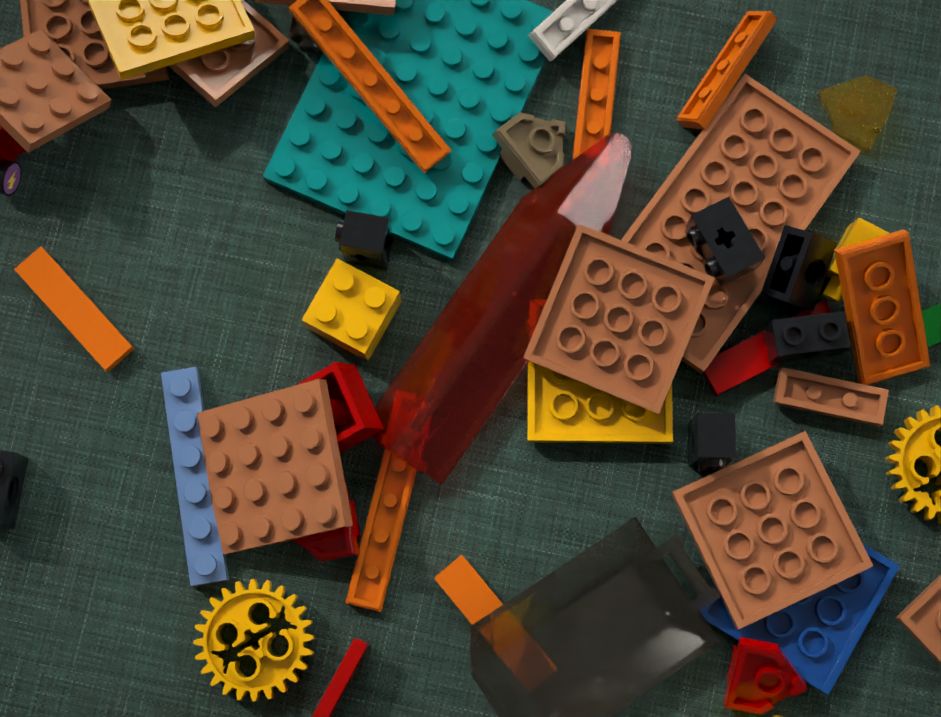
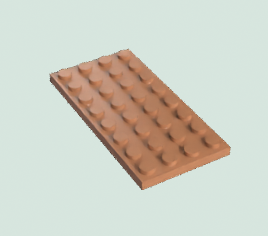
(774, 170)

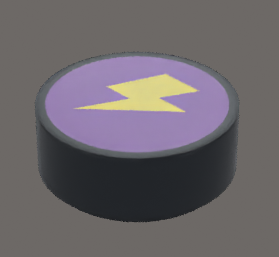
(9, 176)

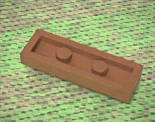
(830, 397)

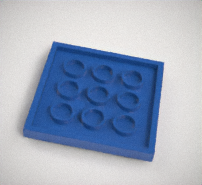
(820, 629)

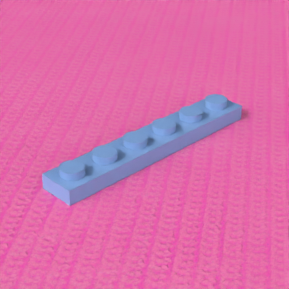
(200, 531)

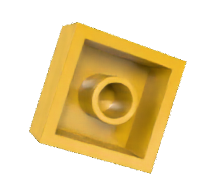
(352, 309)

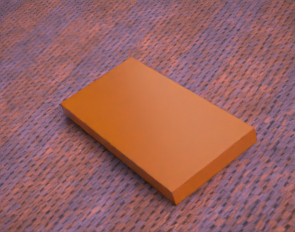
(882, 307)

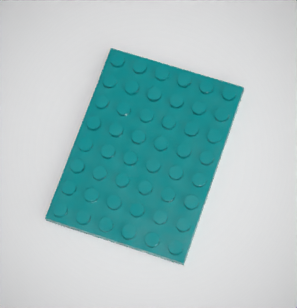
(467, 75)

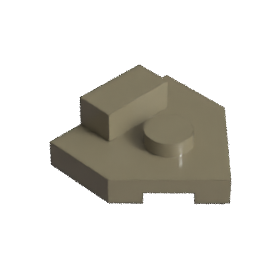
(532, 147)

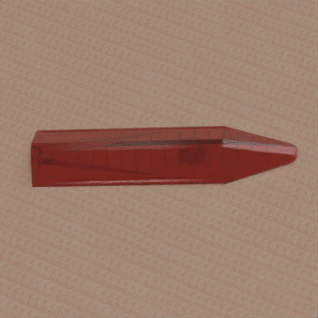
(487, 325)

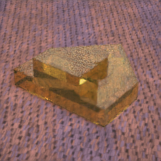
(858, 109)

